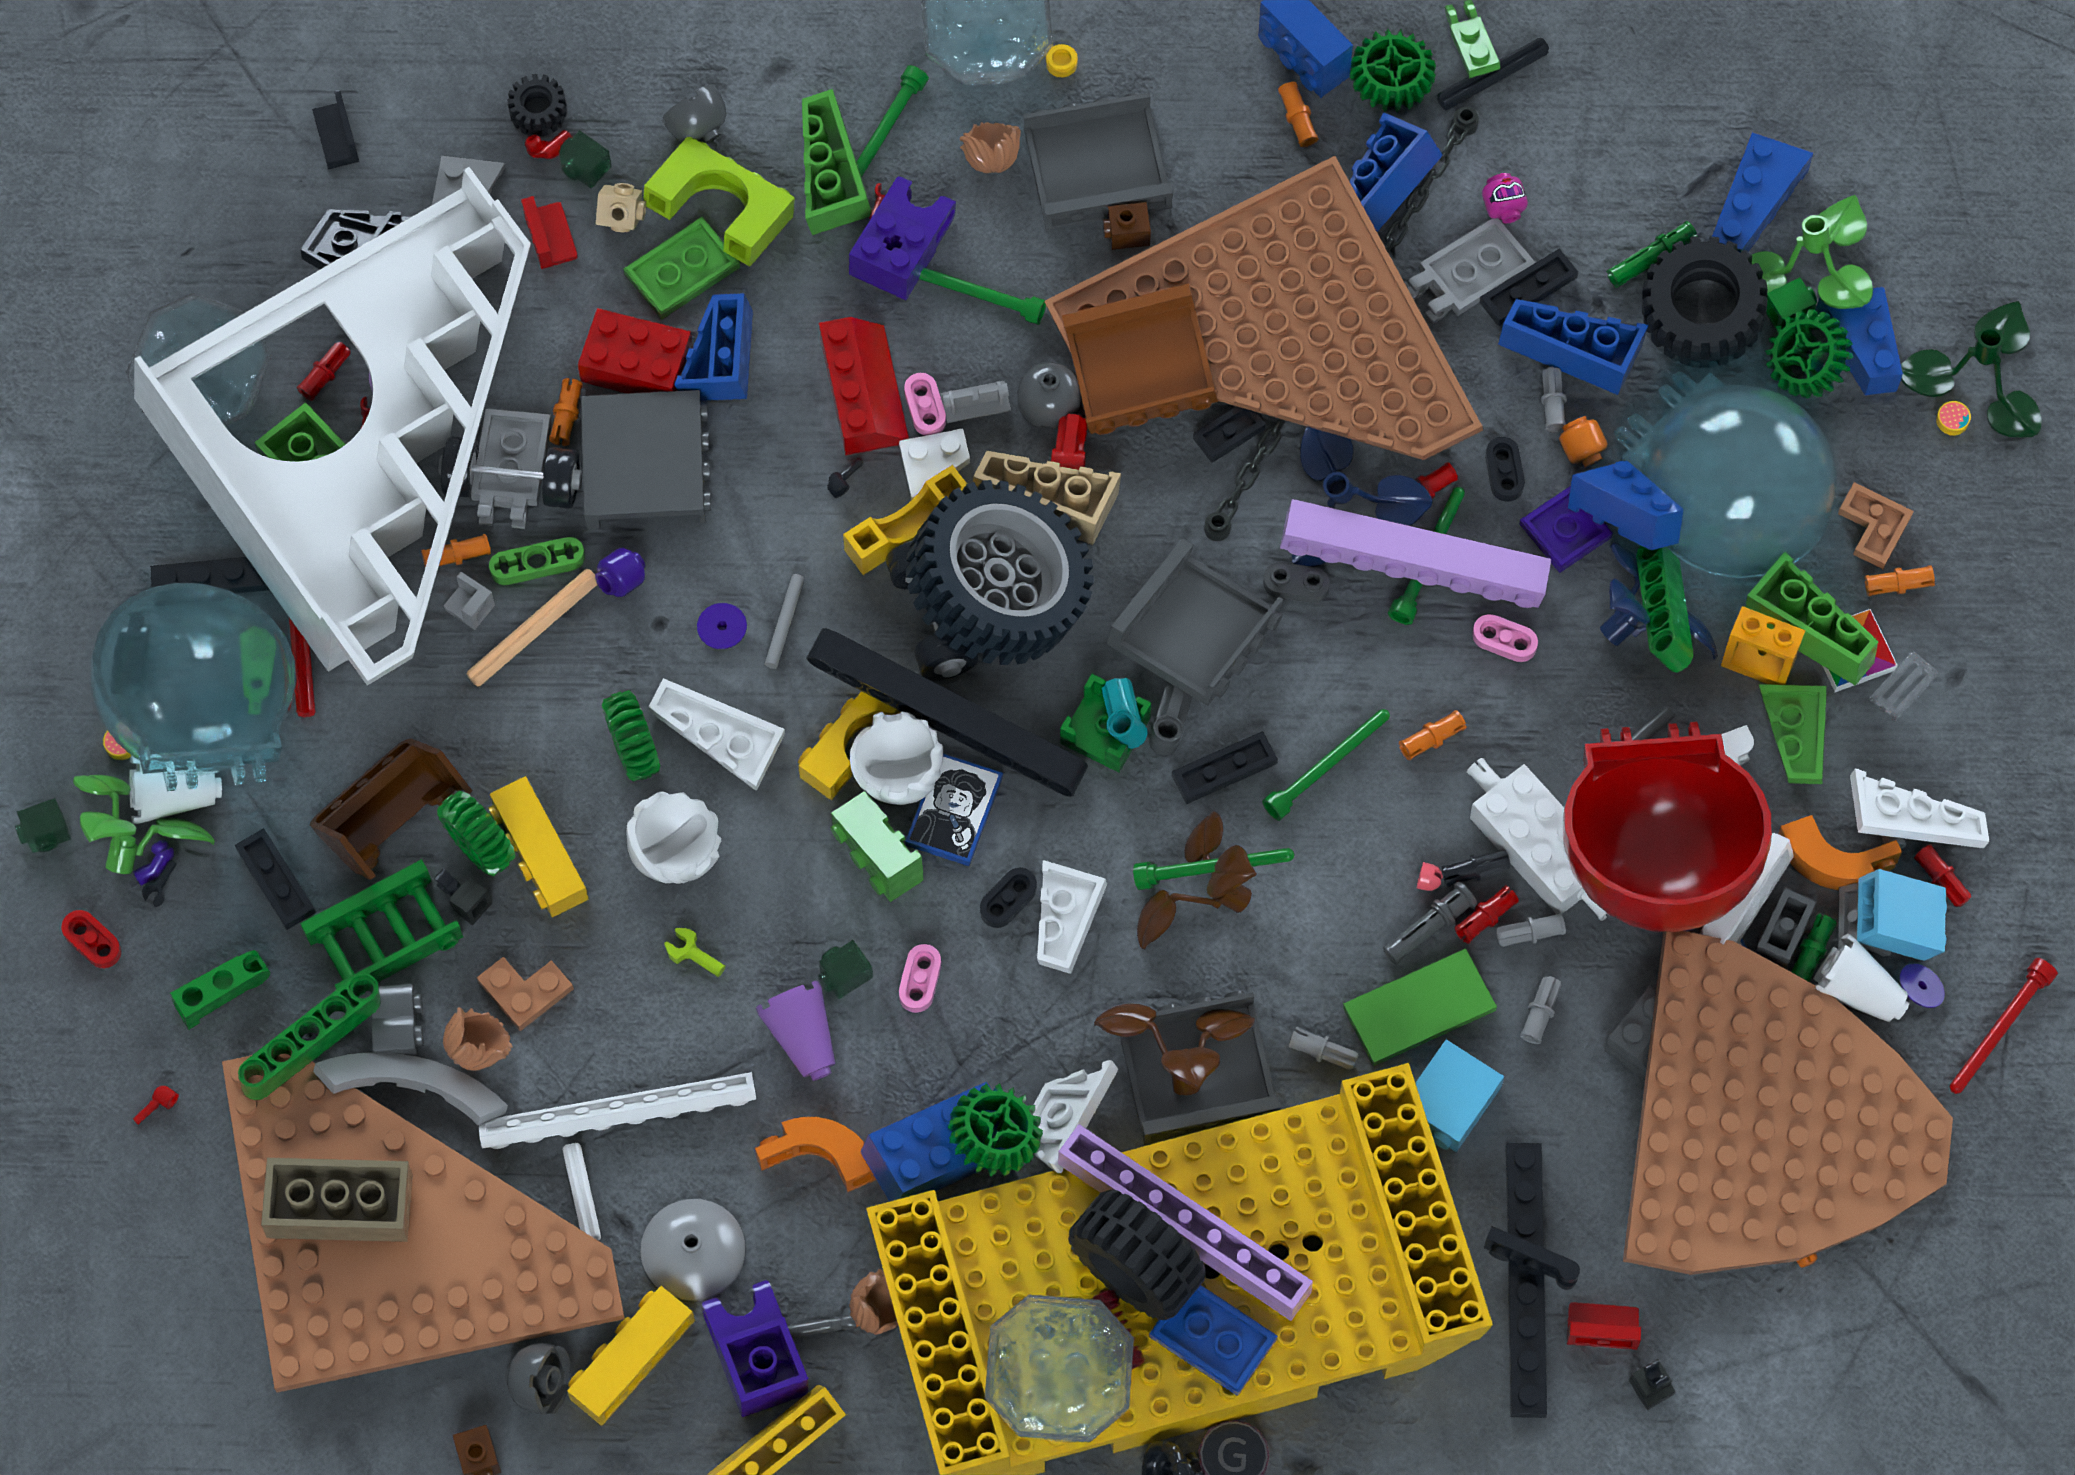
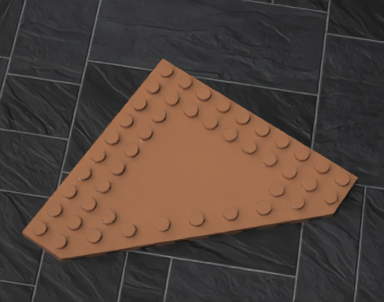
(1303, 316)
(476, 1263)

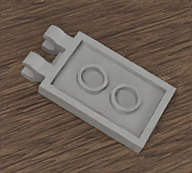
(1469, 269)
(516, 443)

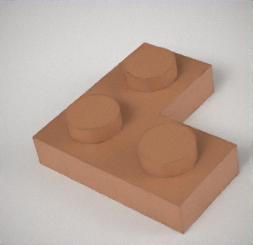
(1881, 517)
(525, 999)

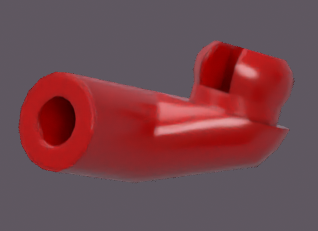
(546, 149)

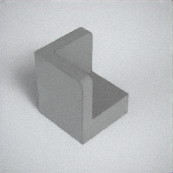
(470, 601)

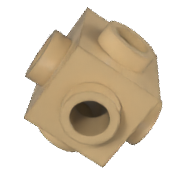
(620, 207)

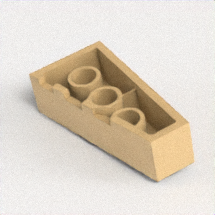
(1078, 493)

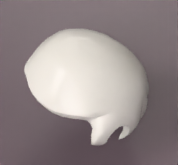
(897, 758)
(673, 838)

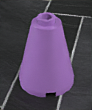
(802, 1029)

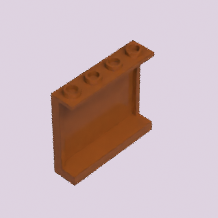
(1140, 359)

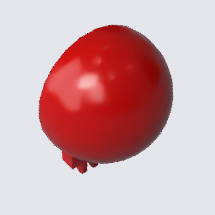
(1665, 829)

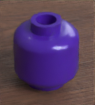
(620, 572)

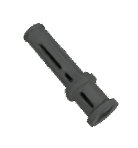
(1442, 913)

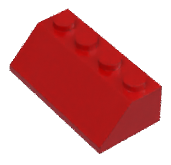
(862, 384)

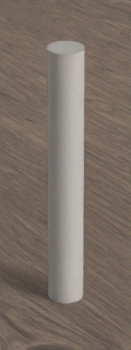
(784, 621)

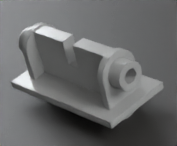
(976, 401)

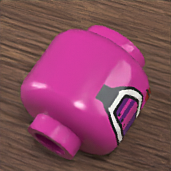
(1504, 197)

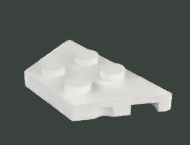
(1065, 1105)

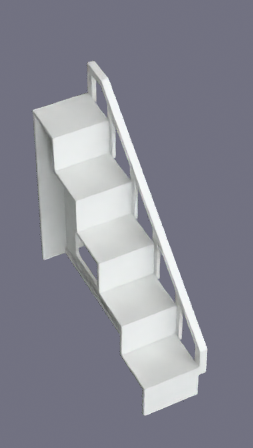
(331, 522)

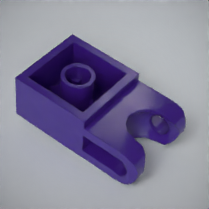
(900, 240)
(754, 1341)

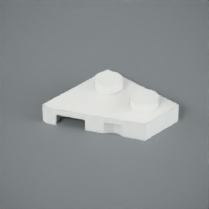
(931, 454)

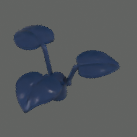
(1324, 454)
(1630, 612)

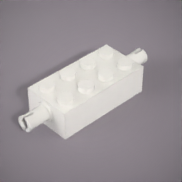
(1528, 823)

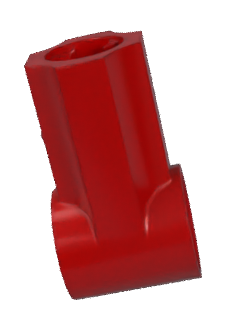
(1070, 442)

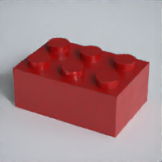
(633, 354)

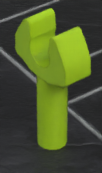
(691, 952)

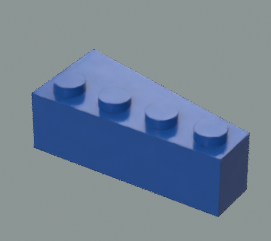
(1392, 167)
(1759, 189)
(1577, 344)

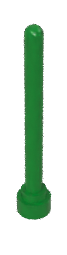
(912, 81)
(1031, 309)
(1404, 608)
(1279, 802)
(1149, 875)

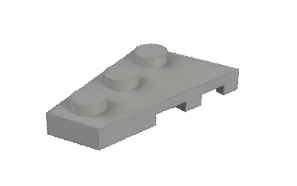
(451, 175)

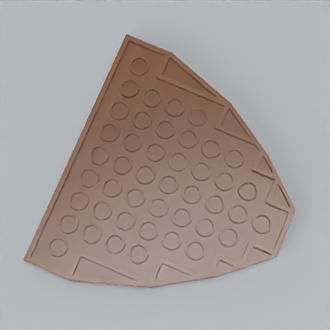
(1769, 1118)

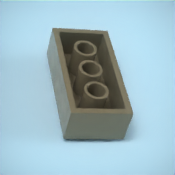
(337, 1199)

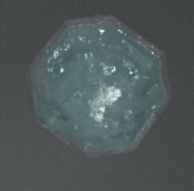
(986, 38)
(228, 387)
(1059, 1368)

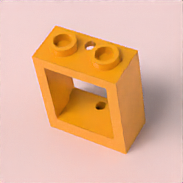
(1753, 637)

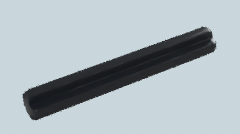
(1508, 65)

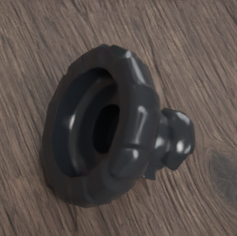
(1168, 1459)

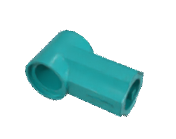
(1122, 712)

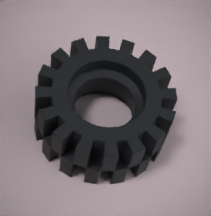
(537, 89)

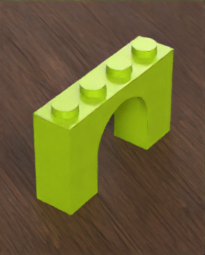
(699, 168)

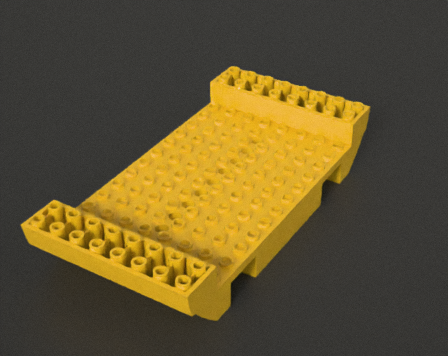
(1348, 1168)

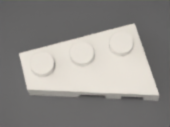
(1066, 914)

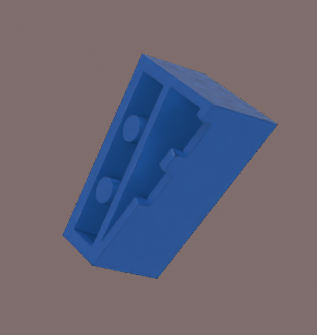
(1874, 345)
(721, 352)
(1628, 502)

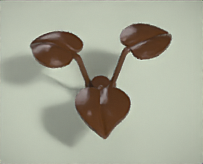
(1224, 886)
(1187, 1066)

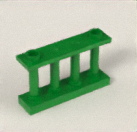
(383, 897)

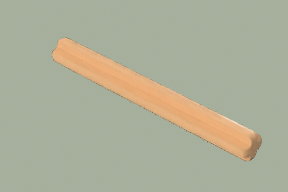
(532, 627)

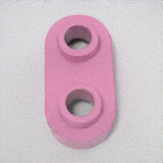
(926, 406)
(1506, 636)
(920, 980)

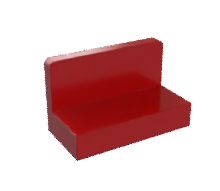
(549, 233)
(1603, 1326)

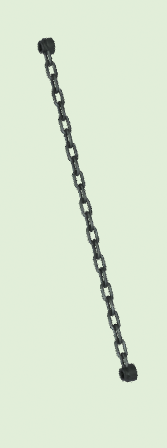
(1464, 129)

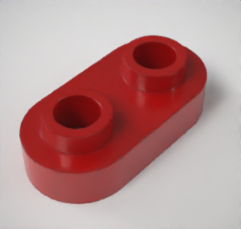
(93, 940)

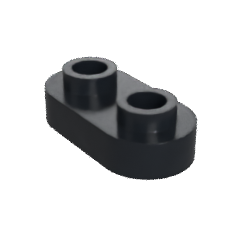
(1505, 471)
(1006, 898)

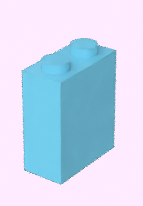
(1901, 914)
(1456, 1094)

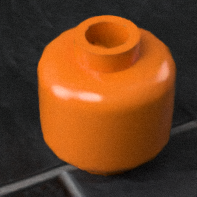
(1583, 441)

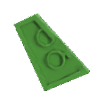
(1798, 727)

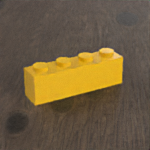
(538, 847)
(630, 1355)
(784, 1436)

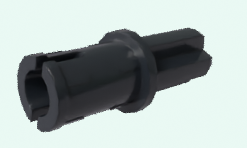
(1475, 867)

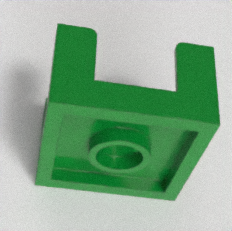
(1088, 728)

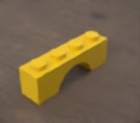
(876, 538)
(827, 764)

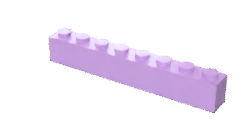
(1415, 554)
(1208, 1235)

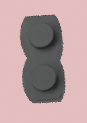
(396, 1021)

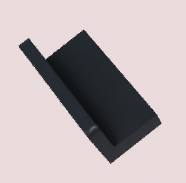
(335, 134)

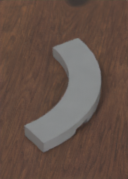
(412, 1073)

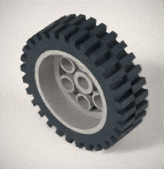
(999, 536)

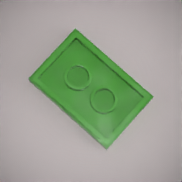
(681, 268)

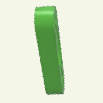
(530, 573)

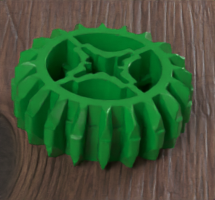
(1377, 81)
(1817, 375)
(631, 735)
(476, 833)
(969, 1121)

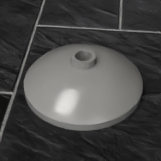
(695, 1271)

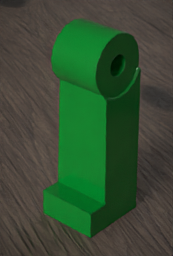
(219, 987)

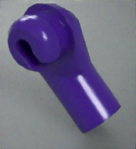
(152, 870)

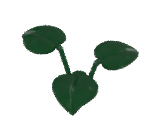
(1998, 331)

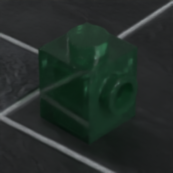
(584, 159)
(42, 826)
(844, 969)

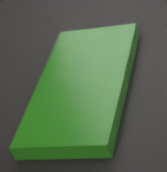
(1419, 1007)

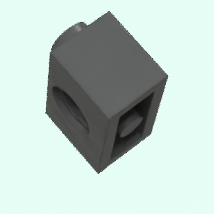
(1785, 928)

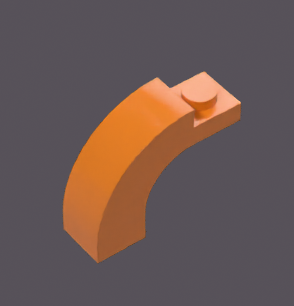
(1830, 866)
(819, 1138)

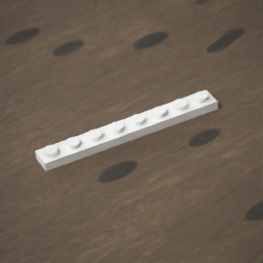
(616, 1110)

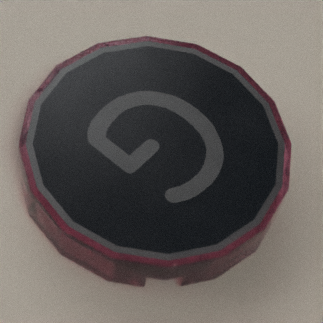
(1233, 1450)

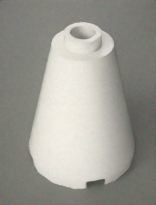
(153, 801)
(1860, 982)

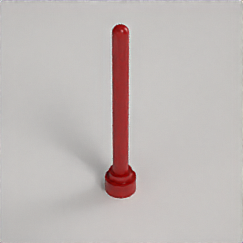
(2039, 975)

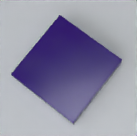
(1563, 533)

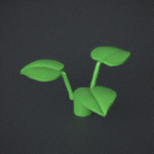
(1841, 224)
(123, 846)

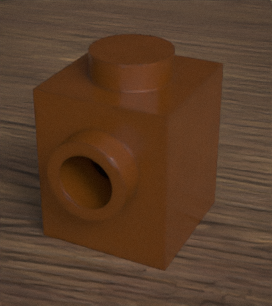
(1127, 226)
(477, 1452)

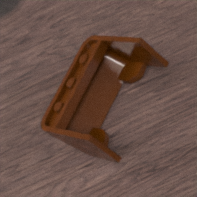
(384, 801)

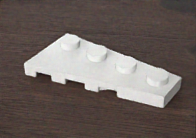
(723, 732)
(1914, 815)

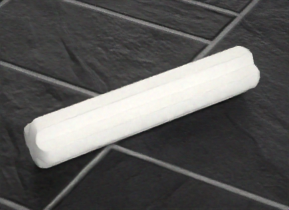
(581, 1190)

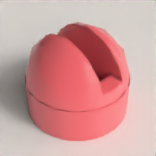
(1429, 877)

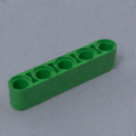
(1666, 605)
(303, 1051)

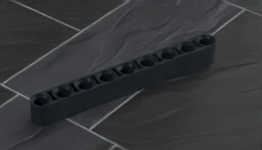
(947, 712)

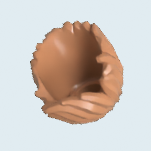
(991, 146)
(475, 1040)
(872, 1304)

